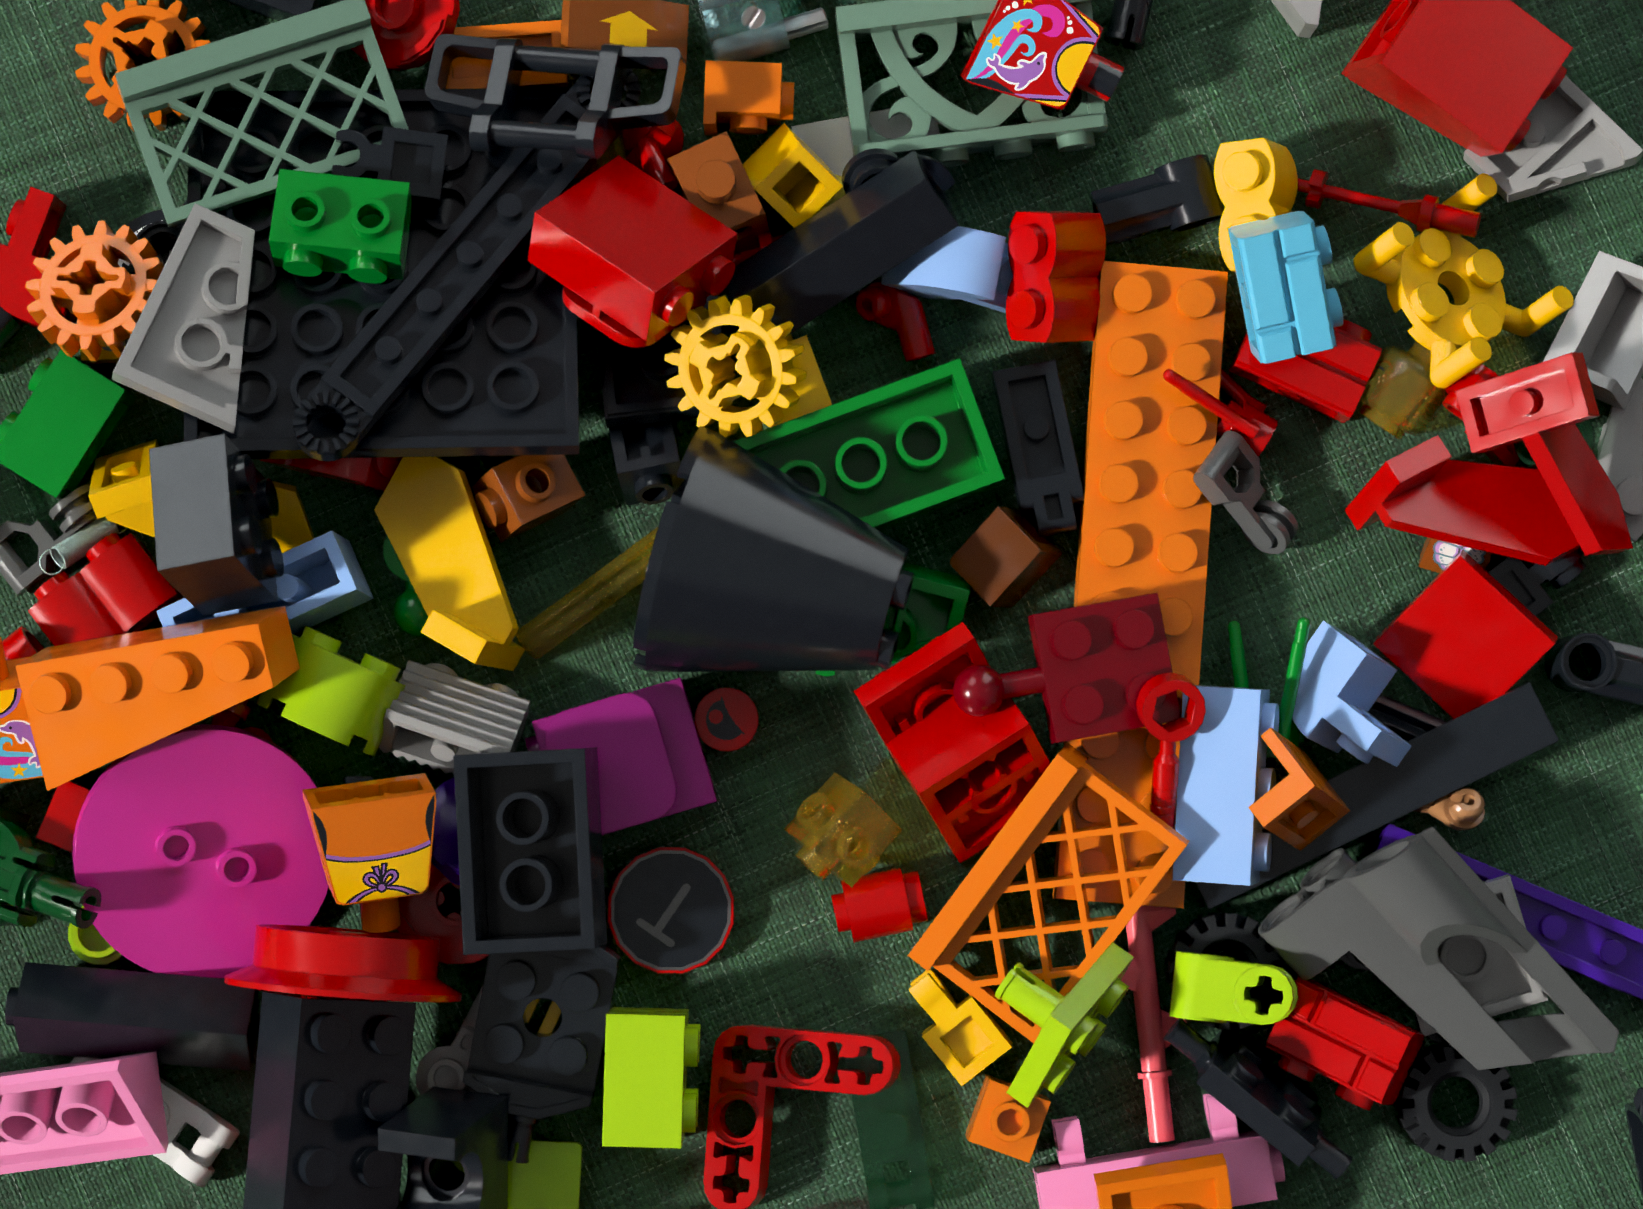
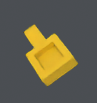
(962, 1033)

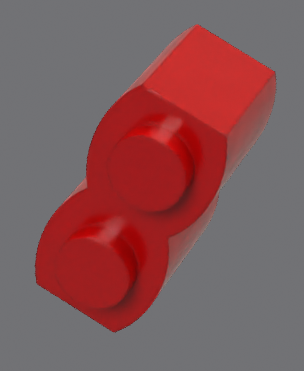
(1055, 275)
(107, 597)

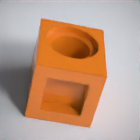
(1005, 1123)

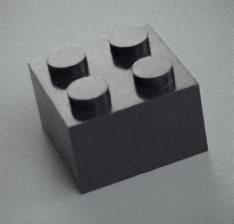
(214, 524)

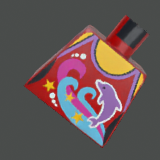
(1041, 53)

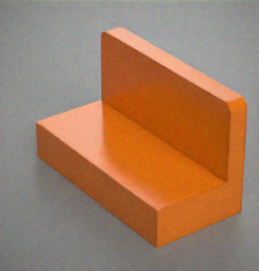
(1302, 802)

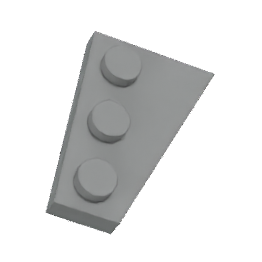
(194, 322)

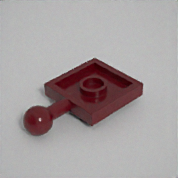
(1087, 669)

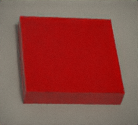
(1465, 638)

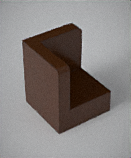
(1004, 557)

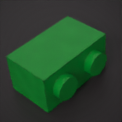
(62, 425)

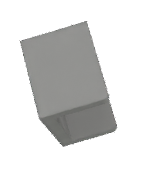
(1607, 328)

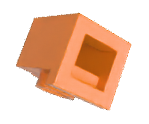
(745, 96)

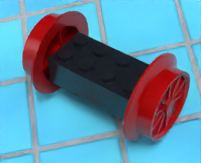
(332, 1061)

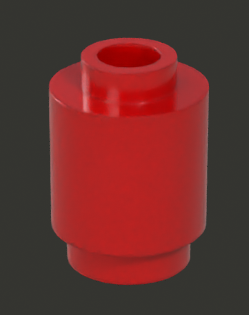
(880, 905)

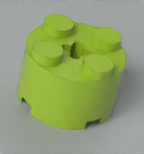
(335, 692)

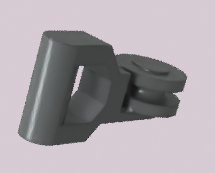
(78, 514)
(1263, 523)

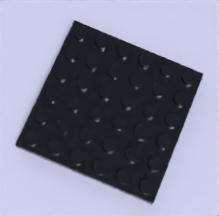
(494, 384)

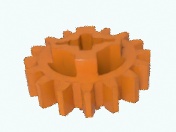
(156, 39)
(93, 288)

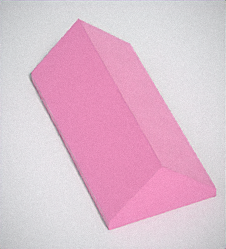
(81, 1113)

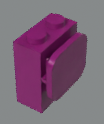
(645, 751)

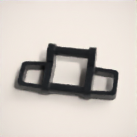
(595, 130)

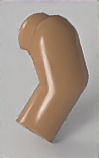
(1458, 809)

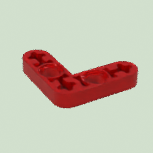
(758, 1089)

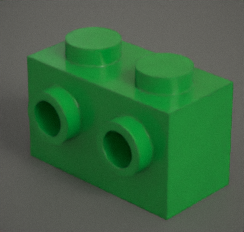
(340, 225)

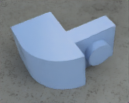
(958, 266)
(1337, 691)

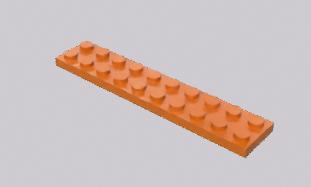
(1145, 518)

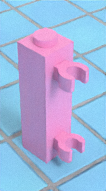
(1250, 1161)

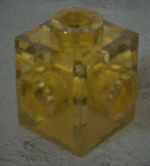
(841, 831)

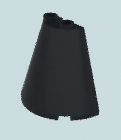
(764, 574)

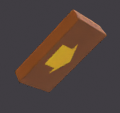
(624, 22)

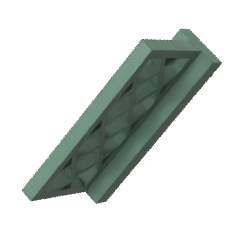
(243, 59)

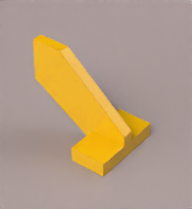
(124, 495)
(449, 561)

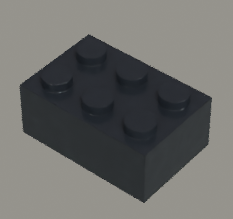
(530, 851)

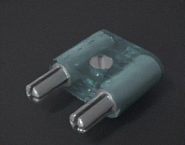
(754, 27)

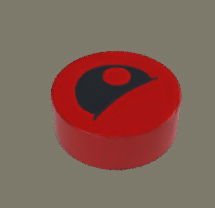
(726, 719)

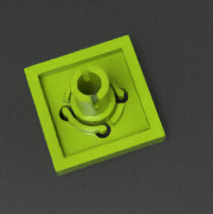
(1066, 1022)

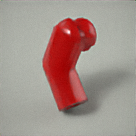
(900, 313)

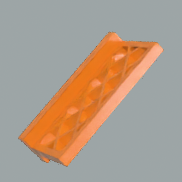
(1015, 848)

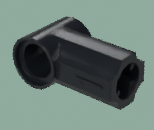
(1174, 197)
(1615, 670)

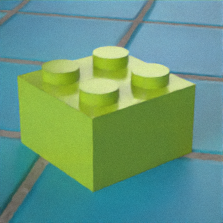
(647, 1077)

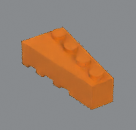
(134, 688)

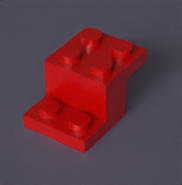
(959, 764)

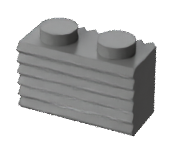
(451, 716)

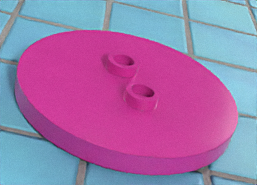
(198, 850)

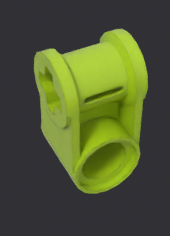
(1219, 990)

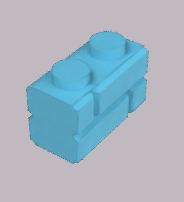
(1285, 286)

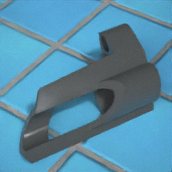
(1395, 917)

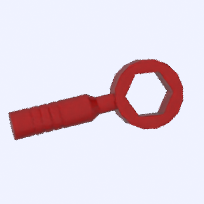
(1166, 762)

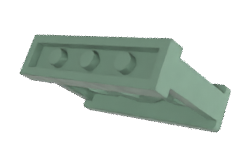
(892, 29)

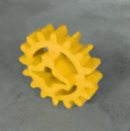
(762, 362)

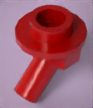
(651, 147)

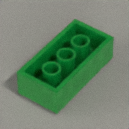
(889, 448)

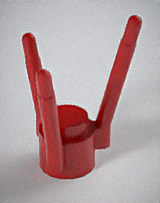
(1244, 418)

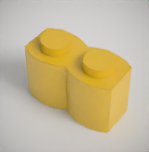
(1254, 183)

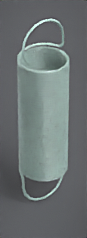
(78, 544)

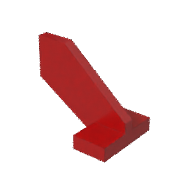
(1542, 410)
(1466, 504)

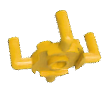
(1460, 331)

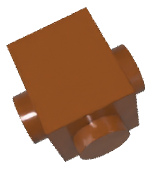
(526, 493)

